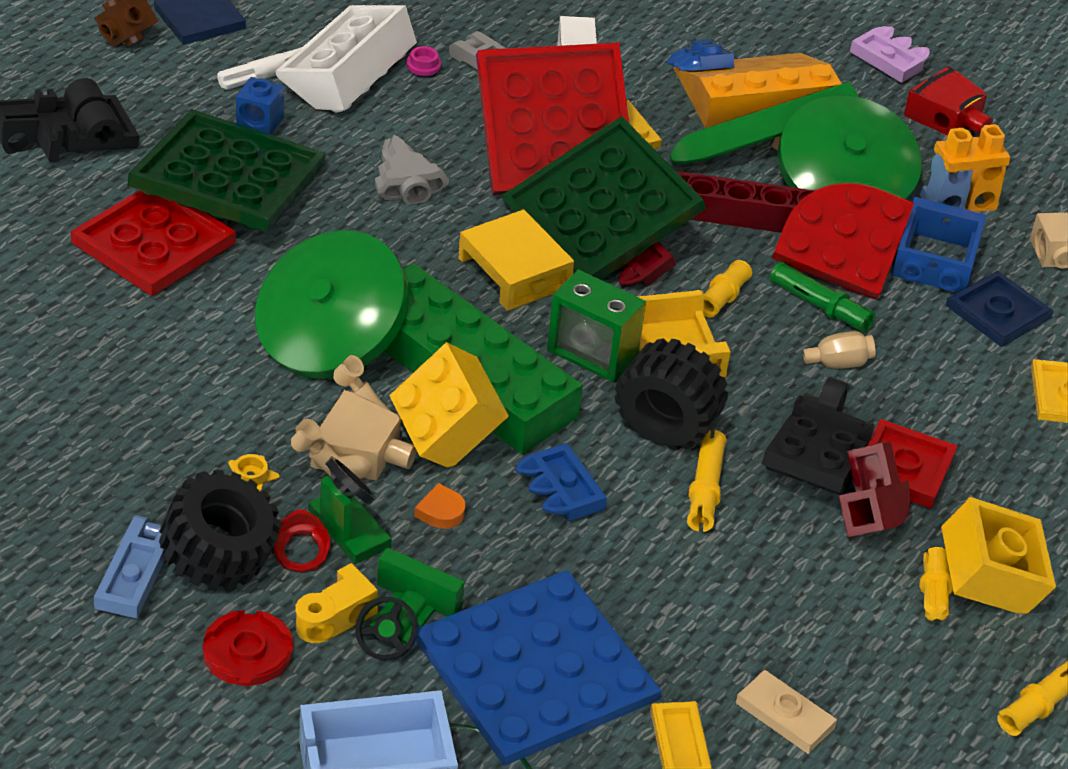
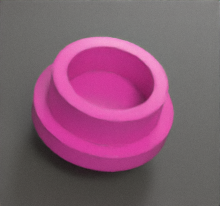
(424, 61)

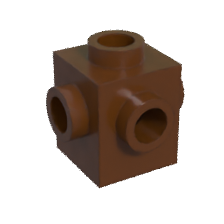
(125, 21)

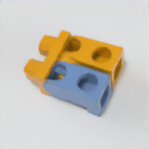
(968, 168)

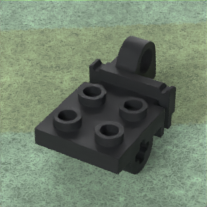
(78, 121)
(817, 438)

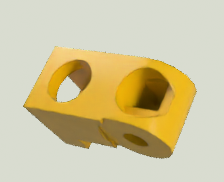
(336, 607)

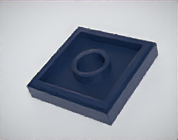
(199, 19)
(999, 308)

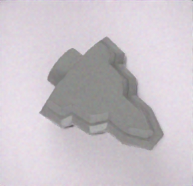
(407, 174)

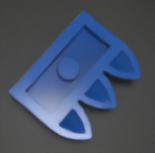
(702, 56)
(564, 480)

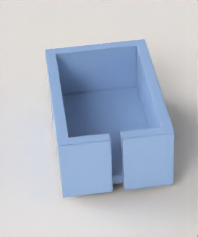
(378, 733)

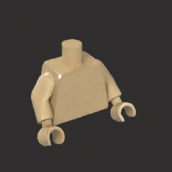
(356, 431)

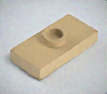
(786, 711)

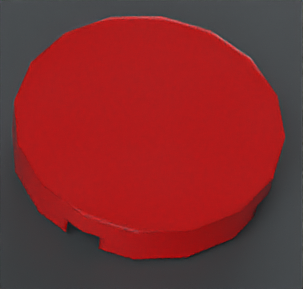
(247, 660)

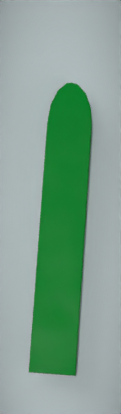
(746, 129)

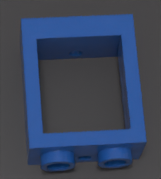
(927, 221)

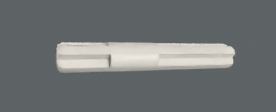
(259, 69)

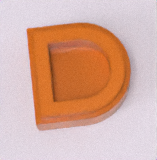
(441, 508)

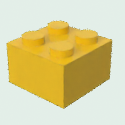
(448, 405)
(998, 556)

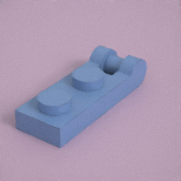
(132, 570)

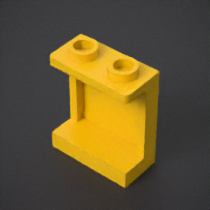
(517, 257)
(682, 318)

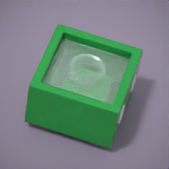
(595, 325)

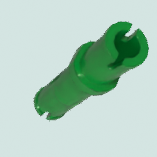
(833, 303)

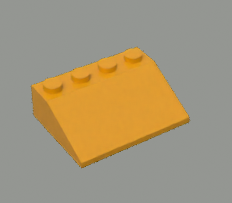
(754, 85)

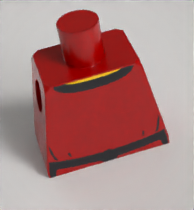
(948, 103)

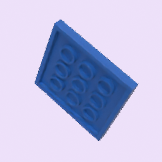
(536, 666)

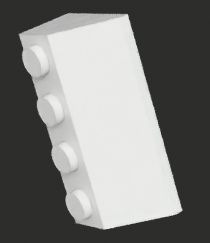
(349, 55)

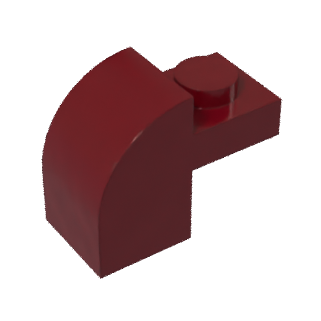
(879, 497)

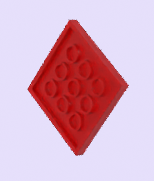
(545, 104)

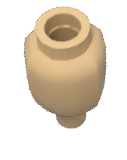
(842, 350)

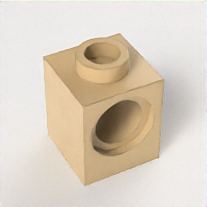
(1051, 239)

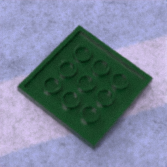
(227, 170)
(607, 199)

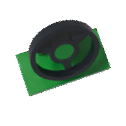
(345, 517)
(416, 595)

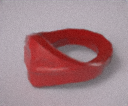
(303, 523)

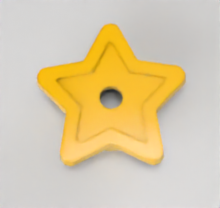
(255, 464)

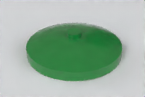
(849, 143)
(331, 301)

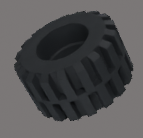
(671, 394)
(207, 554)

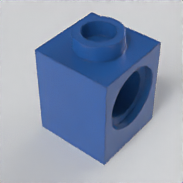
(260, 105)

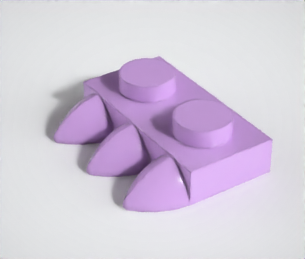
(890, 54)

